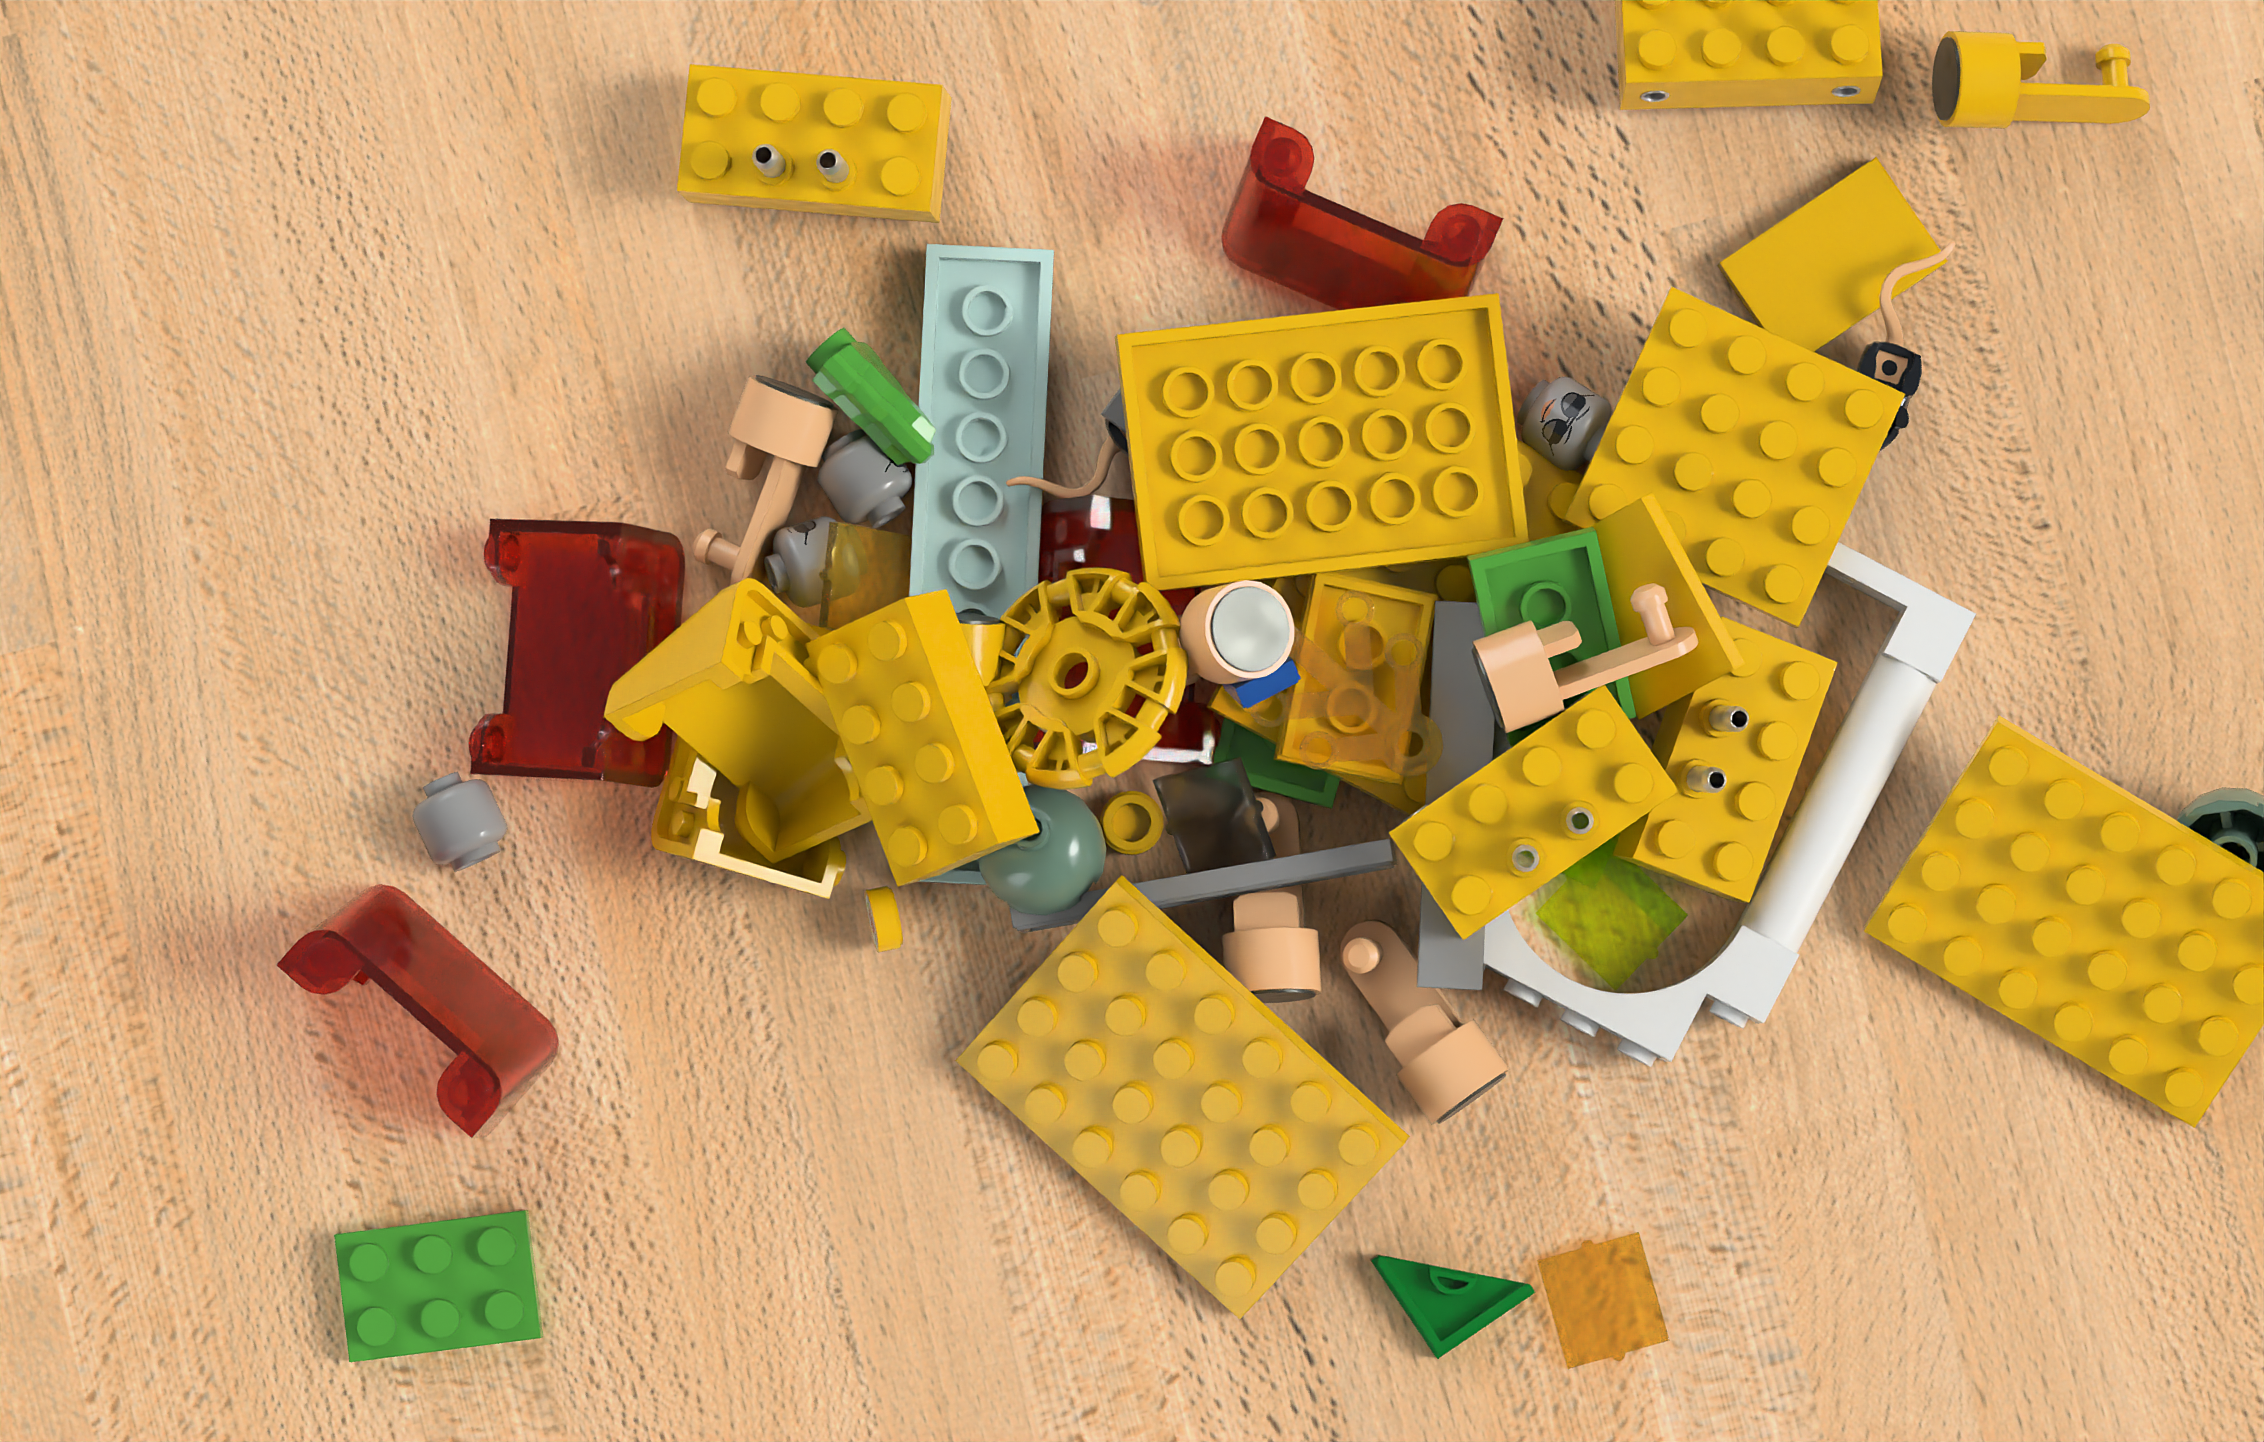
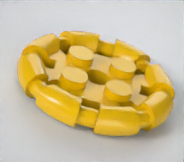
(1114, 676)

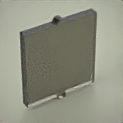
(1214, 816)

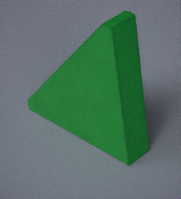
(1448, 1302)

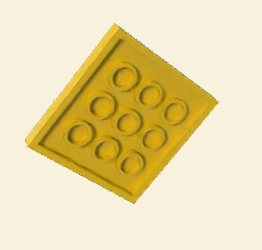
(1744, 450)

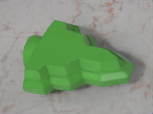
(872, 398)

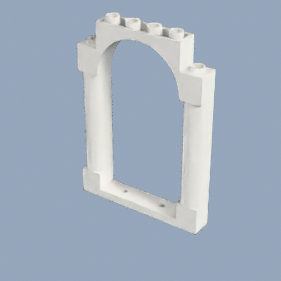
(1765, 943)

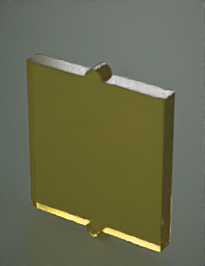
(862, 572)
(1603, 1300)

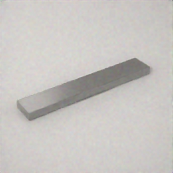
(1467, 730)
(1233, 881)

